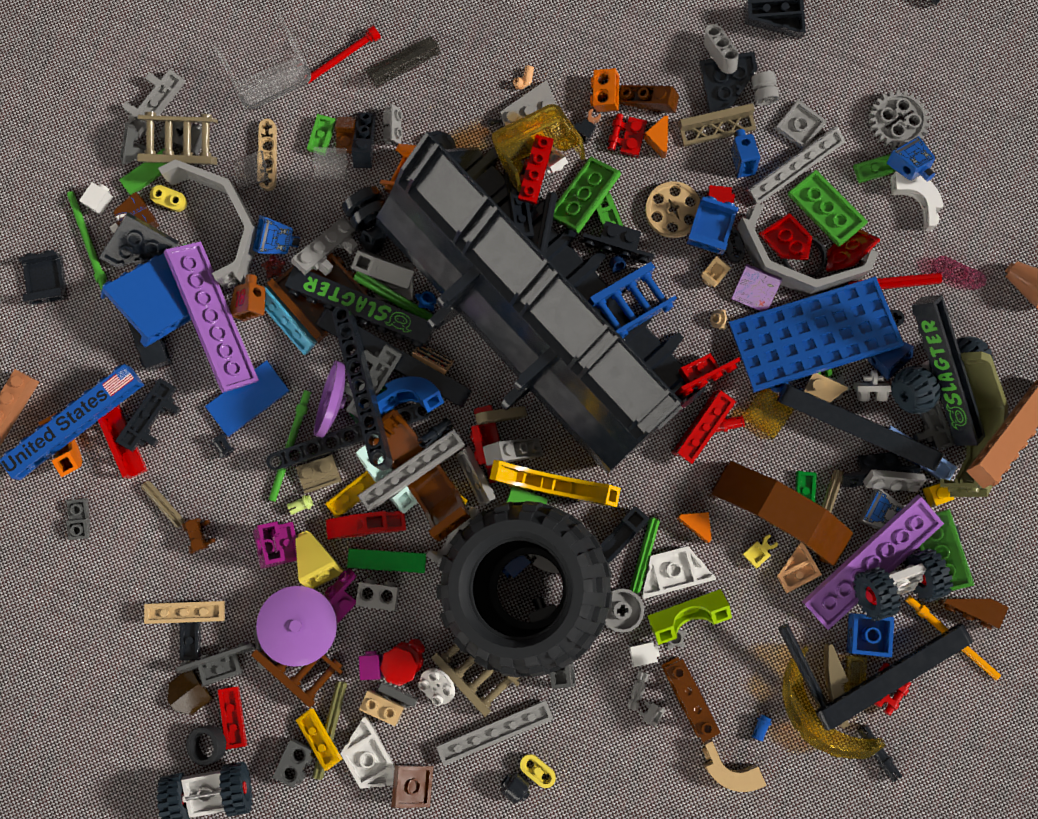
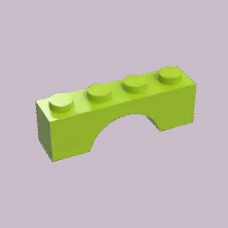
(708, 607)

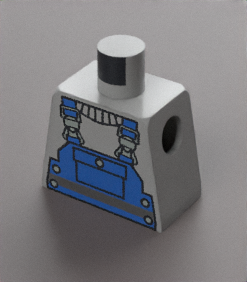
(879, 509)

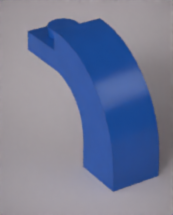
(409, 389)

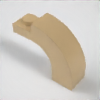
(737, 780)

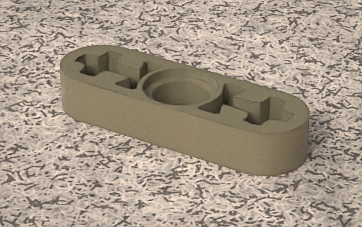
(501, 415)

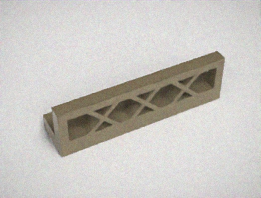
(715, 118)

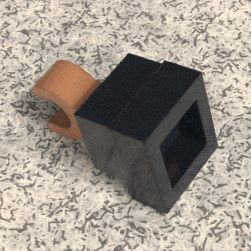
(587, 127)

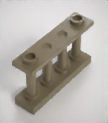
(168, 155)
(470, 689)

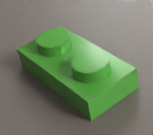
(321, 132)

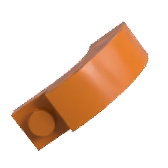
(68, 458)

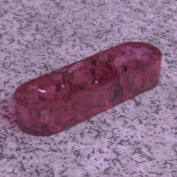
(966, 270)

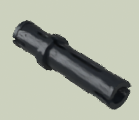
(884, 760)

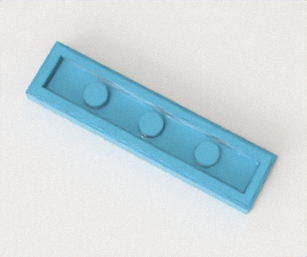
(288, 322)

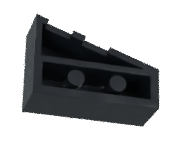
(776, 16)

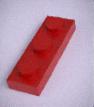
(232, 717)

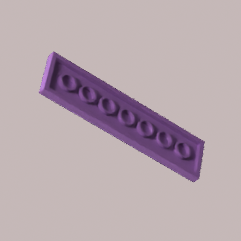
(211, 316)
(883, 550)

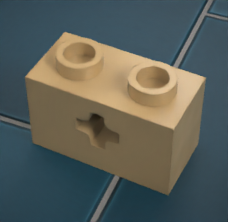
(381, 707)

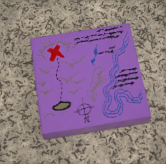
(756, 288)

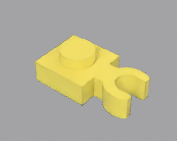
(757, 552)

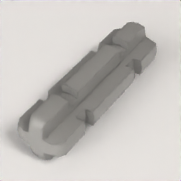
(638, 690)

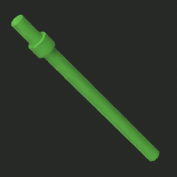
(100, 276)
(301, 409)

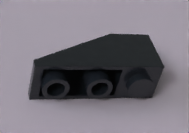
(364, 140)

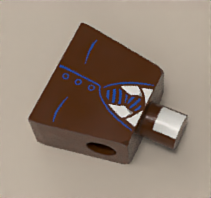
(136, 206)

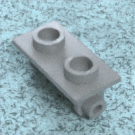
(392, 116)

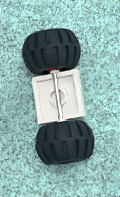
(916, 386)

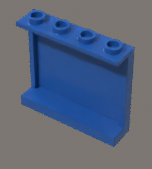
(149, 299)

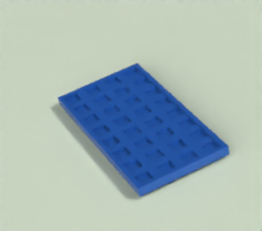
(815, 334)

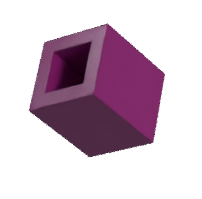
(370, 666)

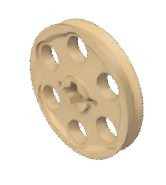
(663, 209)

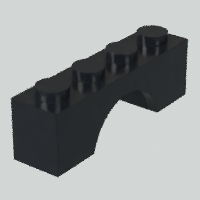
(623, 533)

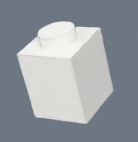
(96, 198)
(644, 653)

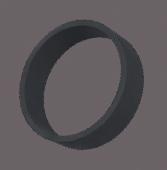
(818, 244)

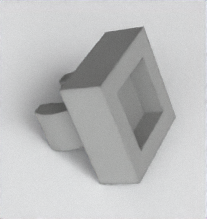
(653, 714)

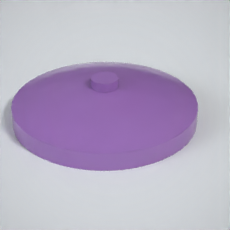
(331, 399)
(296, 626)

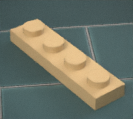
(184, 612)

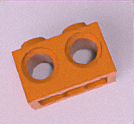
(609, 89)

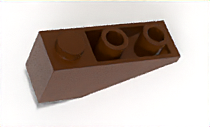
(652, 98)
(984, 610)

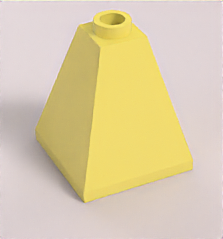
(314, 562)

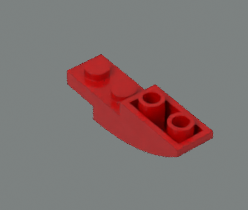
(365, 524)

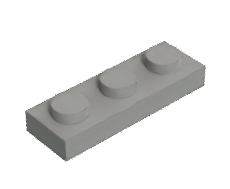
(475, 476)
(894, 480)

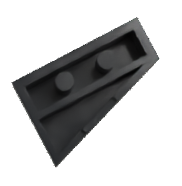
(154, 355)

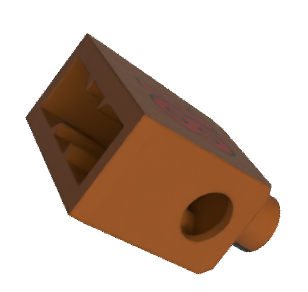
(248, 300)

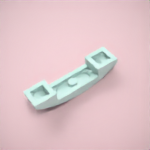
(403, 499)

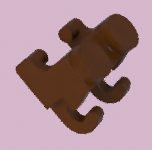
(196, 535)

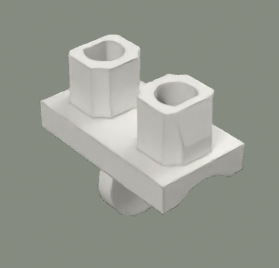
(864, 388)

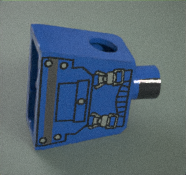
(745, 154)
(913, 160)
(273, 237)

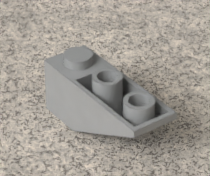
(382, 268)
(512, 450)

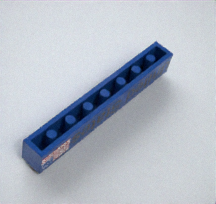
(71, 422)

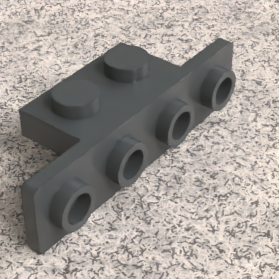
(219, 666)

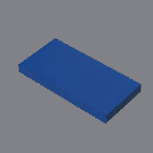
(241, 405)

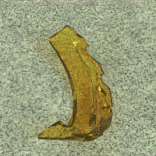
(810, 728)

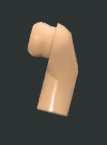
(524, 81)

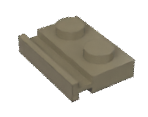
(318, 474)

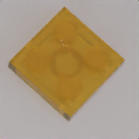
(767, 413)

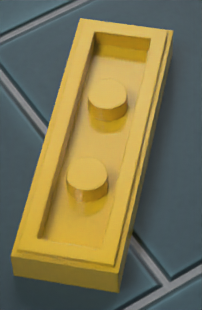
(348, 496)
(318, 739)

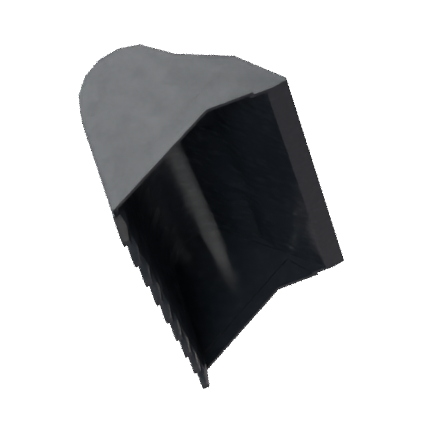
(530, 307)

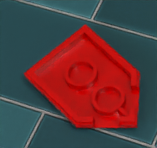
(788, 238)
(851, 251)

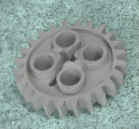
(889, 106)

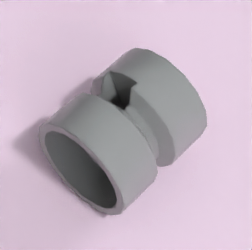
(766, 91)

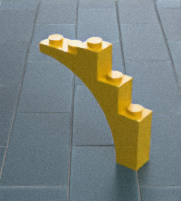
(554, 484)

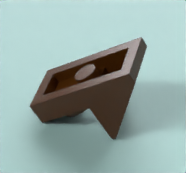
(345, 132)

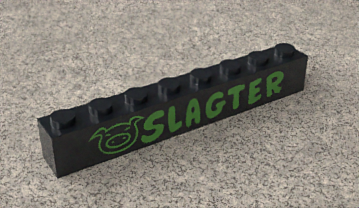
(365, 308)
(949, 370)

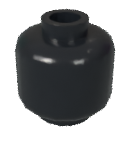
(515, 788)

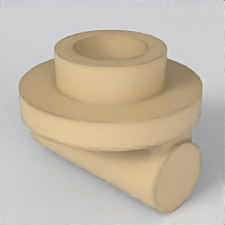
(718, 319)

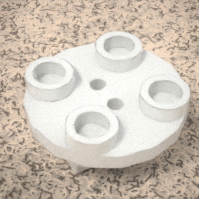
(437, 686)

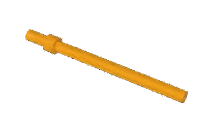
(923, 612)

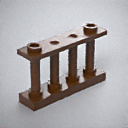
(293, 682)
(690, 699)

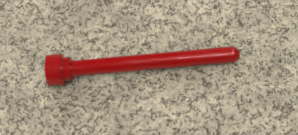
(371, 35)

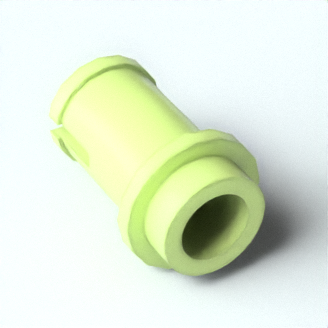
(300, 504)

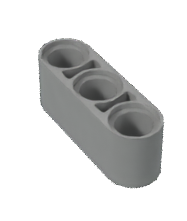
(721, 48)

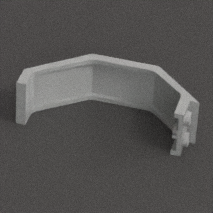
(229, 275)
(790, 278)

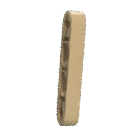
(269, 154)

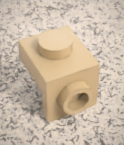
(715, 272)

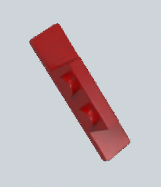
(535, 169)
(701, 371)
(482, 436)

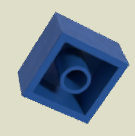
(870, 636)

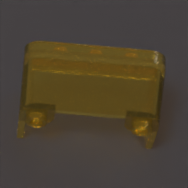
(517, 138)

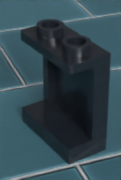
(43, 277)

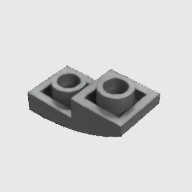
(79, 518)

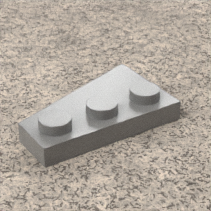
(527, 104)

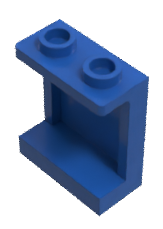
(712, 225)

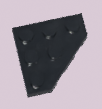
(723, 88)
(135, 243)

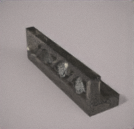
(403, 61)

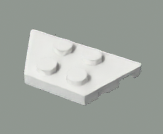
(674, 571)
(368, 757)

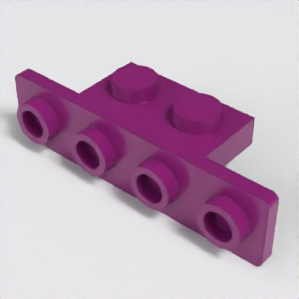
(338, 597)

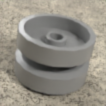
(633, 611)

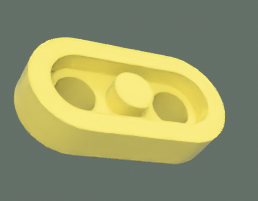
(167, 198)
(537, 771)

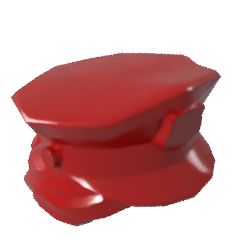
(402, 662)

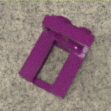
(275, 544)

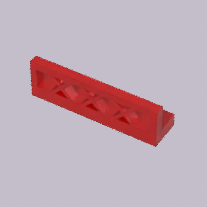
(703, 426)
(128, 462)

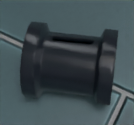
(221, 439)

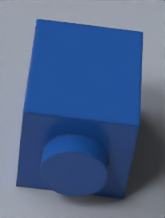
(515, 566)

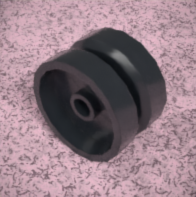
(363, 207)

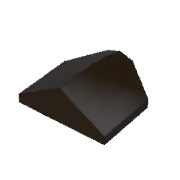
(188, 693)

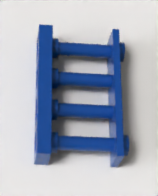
(630, 282)

